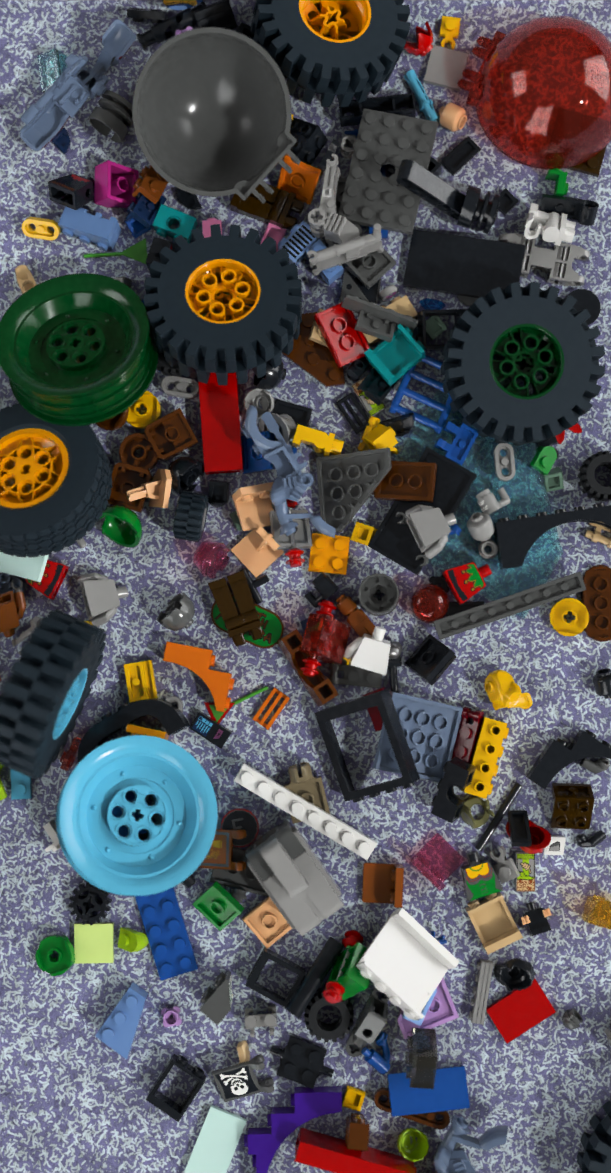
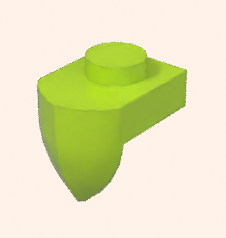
(132, 940)

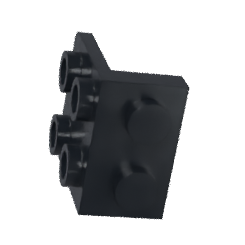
(309, 140)

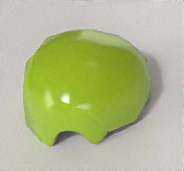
(415, 1151)

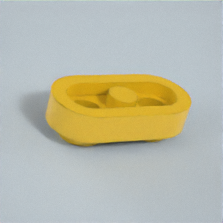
(42, 228)

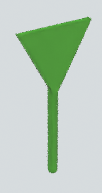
(137, 252)

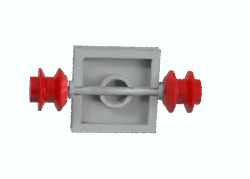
(297, 540)

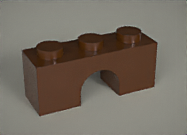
(357, 1132)

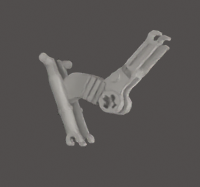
(337, 228)

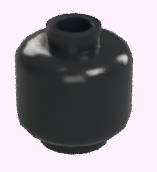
(602, 682)

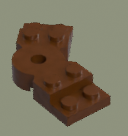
(161, 441)

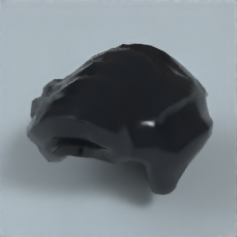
(515, 974)

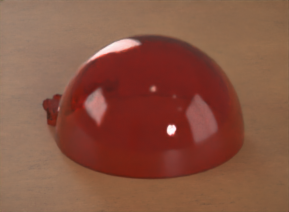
(544, 91)

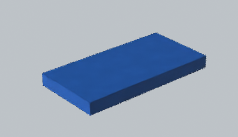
(449, 1093)

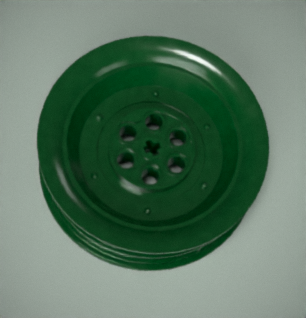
(77, 349)

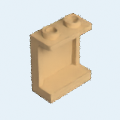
(493, 922)

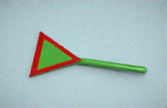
(218, 716)

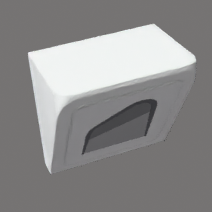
(556, 845)

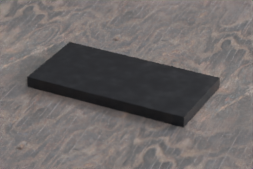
(461, 264)
(397, 540)

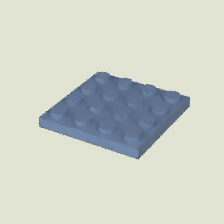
(430, 734)

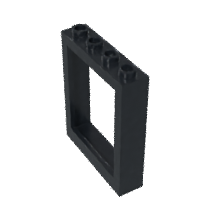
(395, 734)

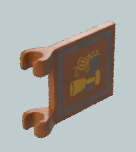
(222, 850)

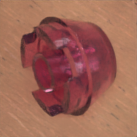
(211, 558)

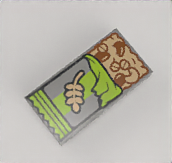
(370, 407)
(526, 866)

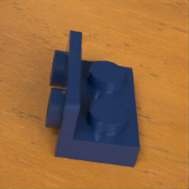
(144, 209)

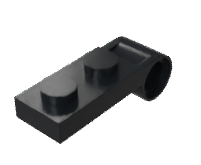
(578, 209)

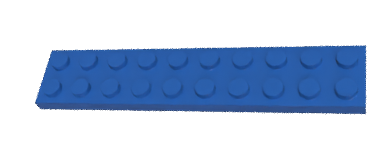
(163, 922)

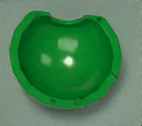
(122, 526)

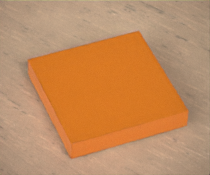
(300, 181)

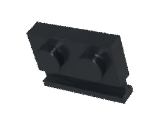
(216, 15)
(375, 387)

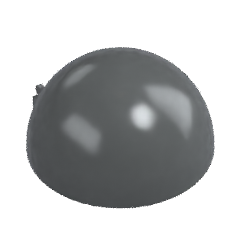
(213, 113)

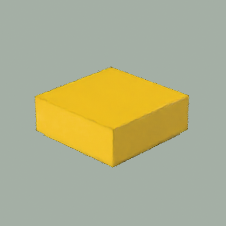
(353, 1098)

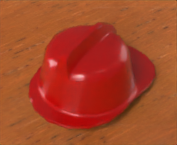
(540, 838)

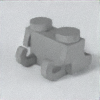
(260, 1020)

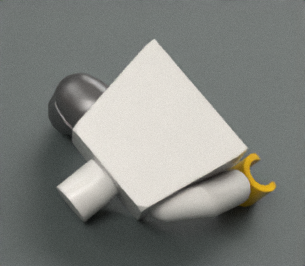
(372, 651)

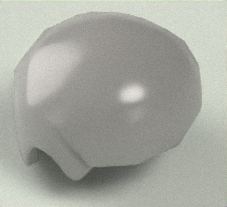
(262, 395)

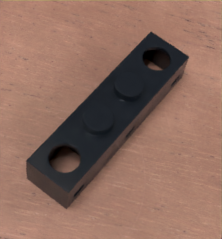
(387, 104)

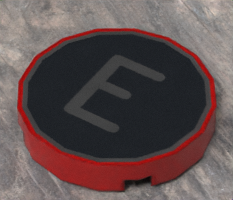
(241, 820)

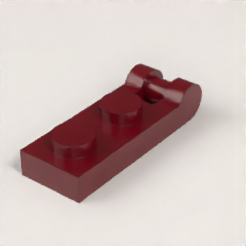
(467, 734)

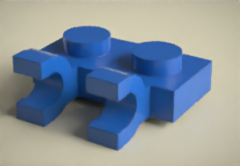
(461, 444)

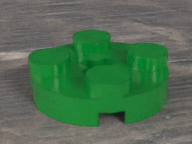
(66, 955)

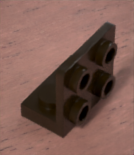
(572, 806)

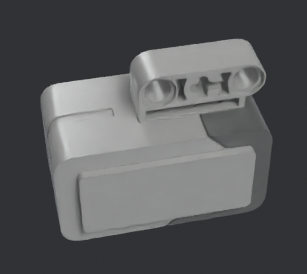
(294, 877)

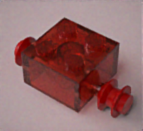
(323, 639)

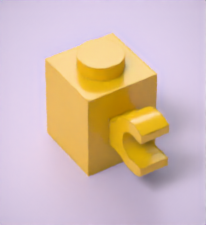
(381, 437)

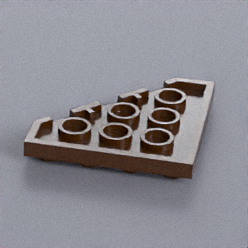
(314, 357)

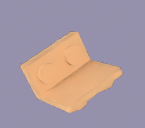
(253, 506)

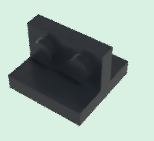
(431, 659)

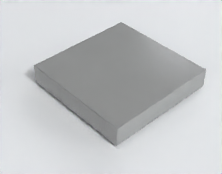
(445, 67)

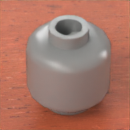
(480, 526)

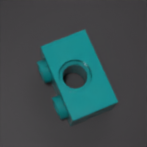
(167, 216)

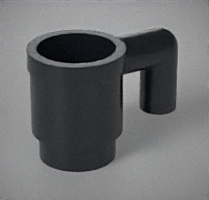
(324, 586)

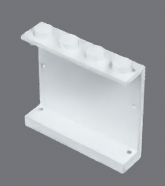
(406, 963)

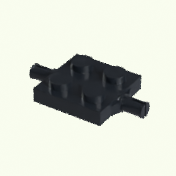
(301, 1061)

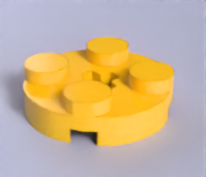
(152, 414)
(562, 608)

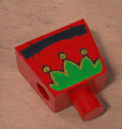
(51, 579)
(466, 580)

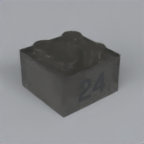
(421, 1058)

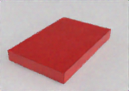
(339, 334)
(520, 1011)

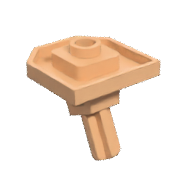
(156, 490)

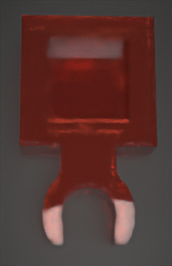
(67, 758)

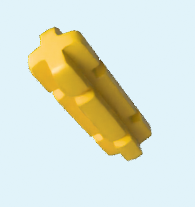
(373, 422)

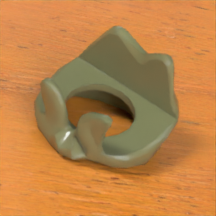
(466, 812)

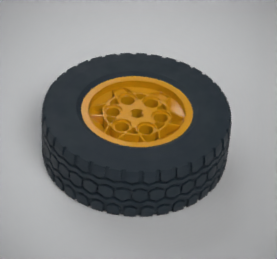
(73, 489)

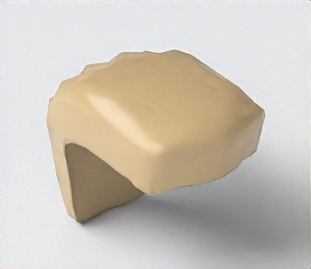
(24, 278)
(243, 1051)

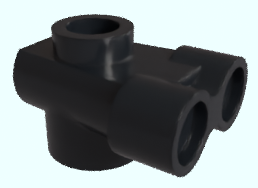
(358, 368)

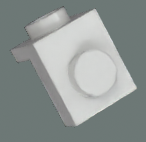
(51, 830)

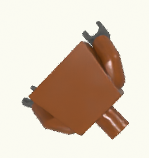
(11, 610)

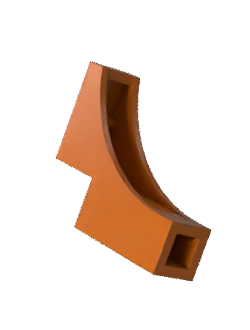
(199, 662)

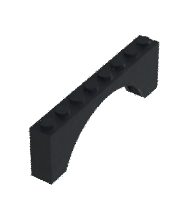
(517, 536)

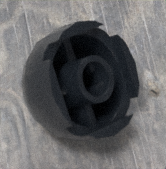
(272, 378)
(184, 473)

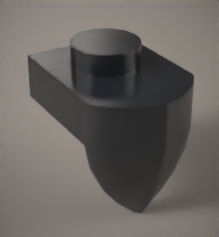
(218, 493)

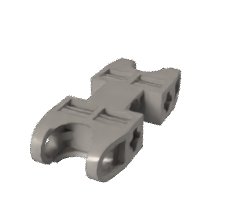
(554, 262)

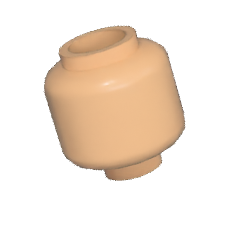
(452, 117)

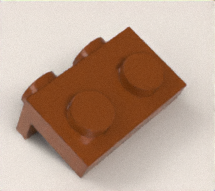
(150, 184)

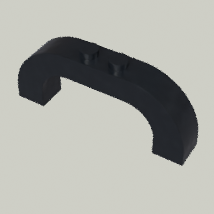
(165, 712)

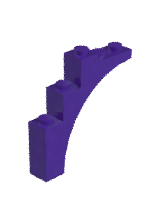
(282, 1121)

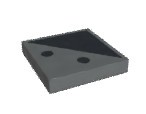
(354, 287)

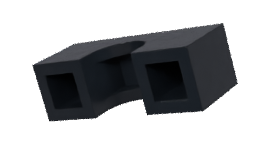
(446, 803)

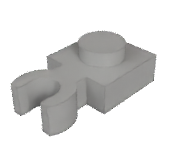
(504, 868)

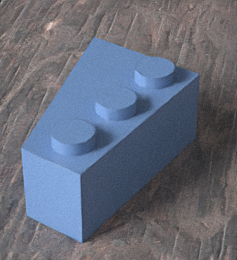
(90, 227)
(122, 1023)

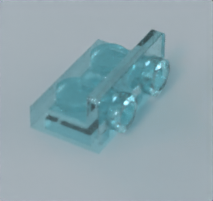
(51, 66)

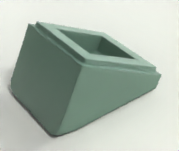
(553, 480)

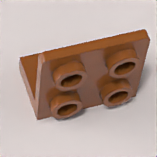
(383, 883)

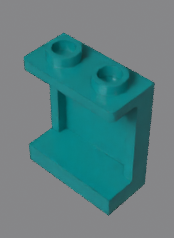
(396, 357)

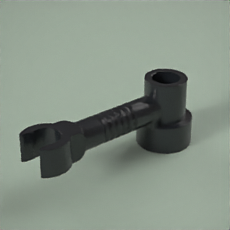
(392, 666)

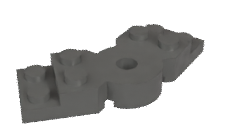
(367, 268)

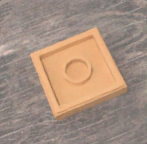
(267, 922)

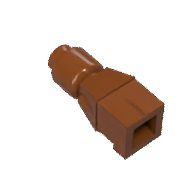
(356, 617)

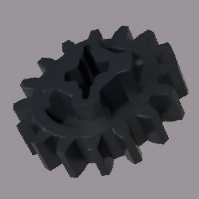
(81, 901)

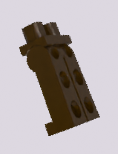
(274, 210)
(236, 622)

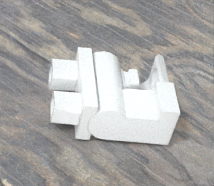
(550, 225)

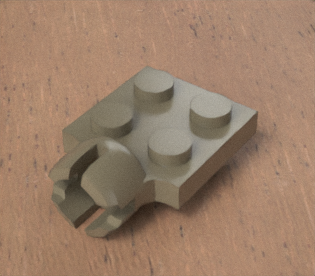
(307, 787)

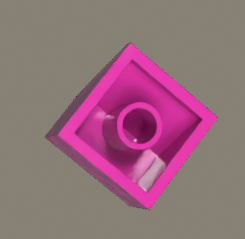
(114, 185)

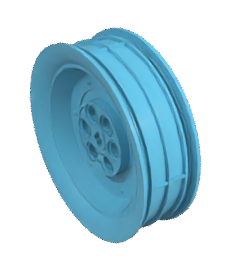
(181, 799)

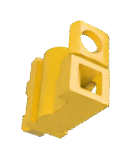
(319, 440)

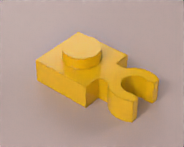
(449, 30)

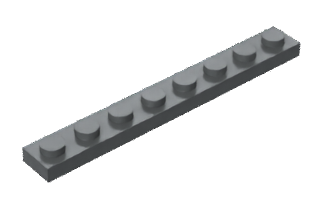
(509, 605)

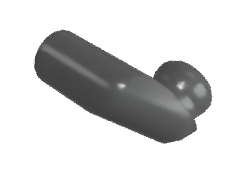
(595, 766)

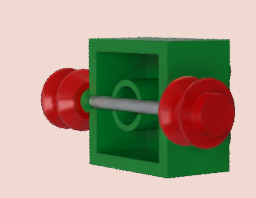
(345, 977)

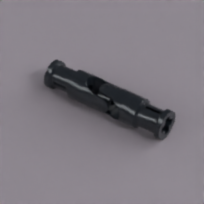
(157, 32)

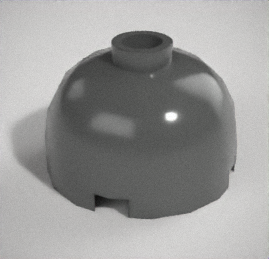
(178, 613)

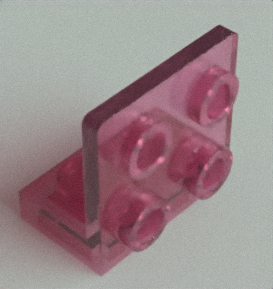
(437, 860)

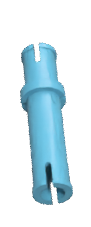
(423, 100)

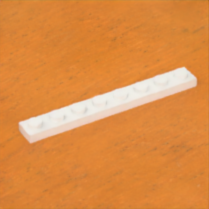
(305, 811)

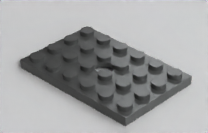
(381, 141)

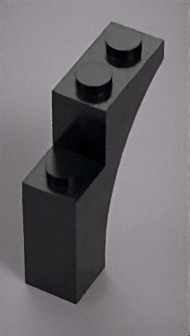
(557, 756)

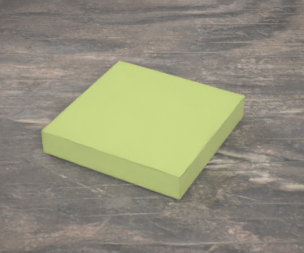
(94, 943)

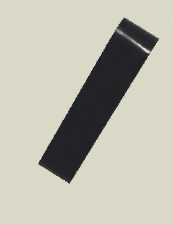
(430, 188)

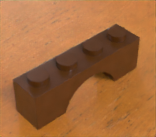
(318, 686)

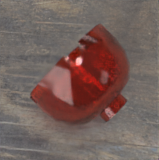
(429, 603)

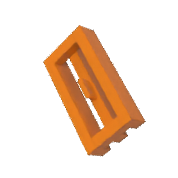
(262, 721)

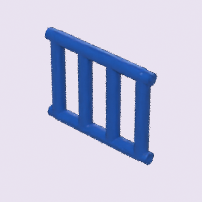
(403, 390)

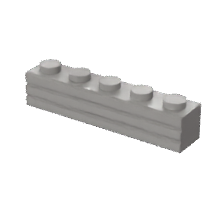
(481, 991)

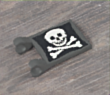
(241, 1080)

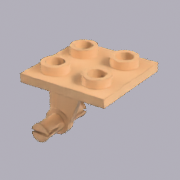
(257, 551)

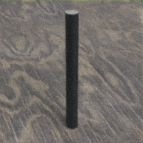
(498, 817)

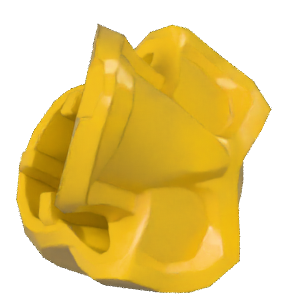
(504, 691)

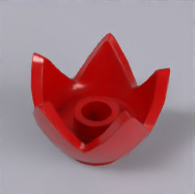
(423, 42)

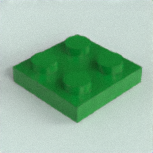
(218, 906)

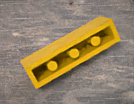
(485, 756)

